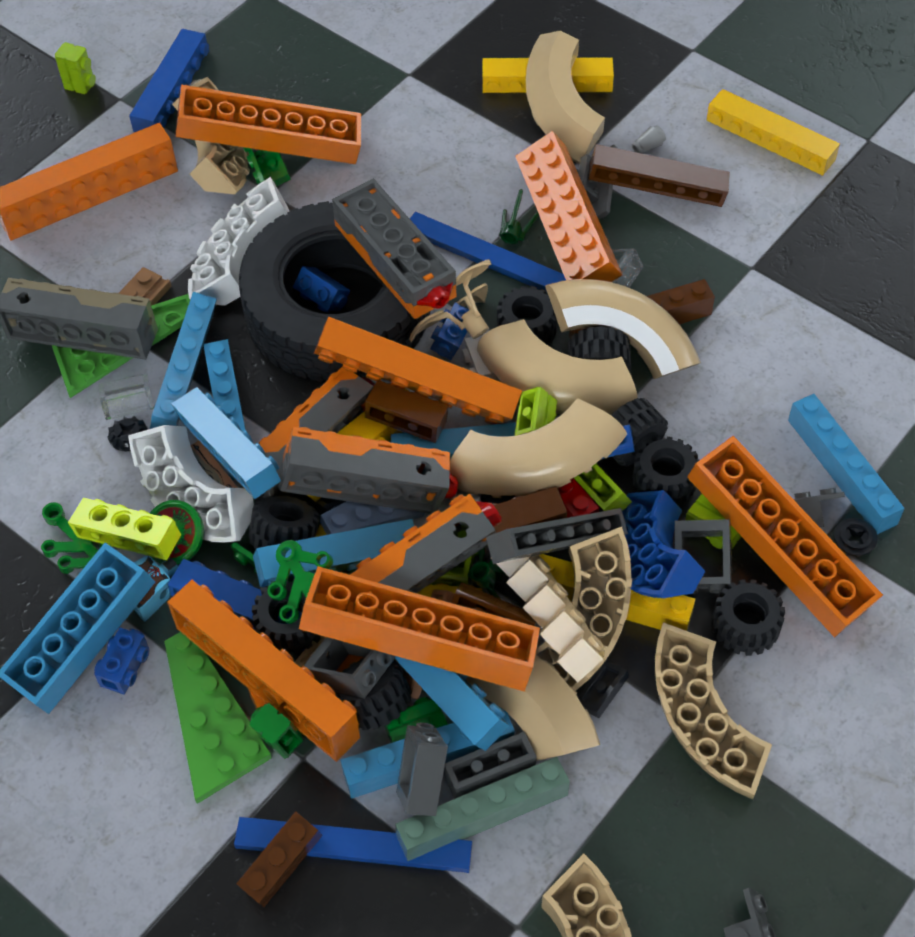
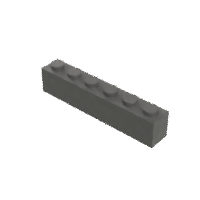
(551, 535)

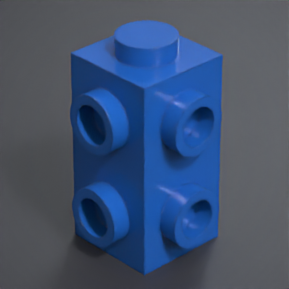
(321, 289)
(449, 336)
(122, 660)

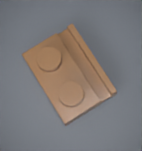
(147, 285)

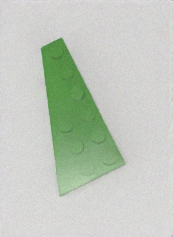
(85, 367)
(213, 725)

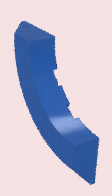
(655, 565)

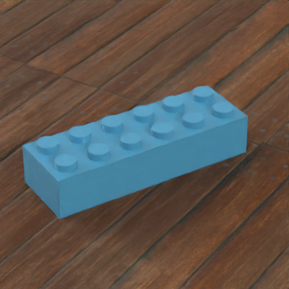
(76, 628)

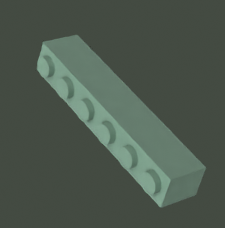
(484, 808)

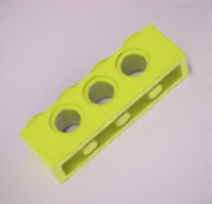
(125, 528)

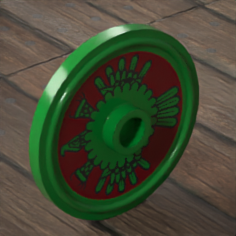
(189, 524)

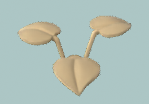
(472, 319)

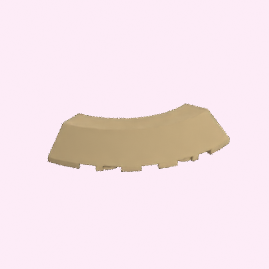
(554, 97)
(219, 166)
(545, 712)
(585, 904)

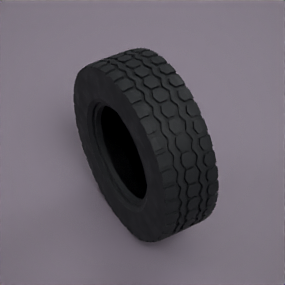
(281, 326)

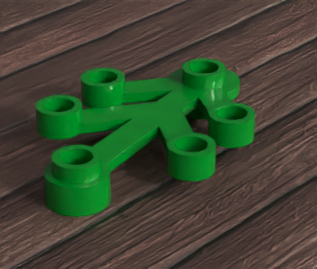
(75, 545)
(302, 578)

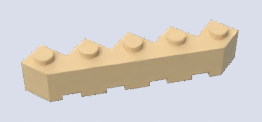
(550, 607)

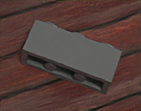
(489, 766)

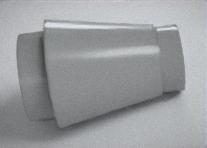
(649, 140)

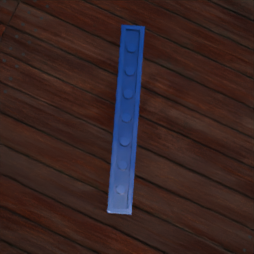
(480, 250)
(357, 846)

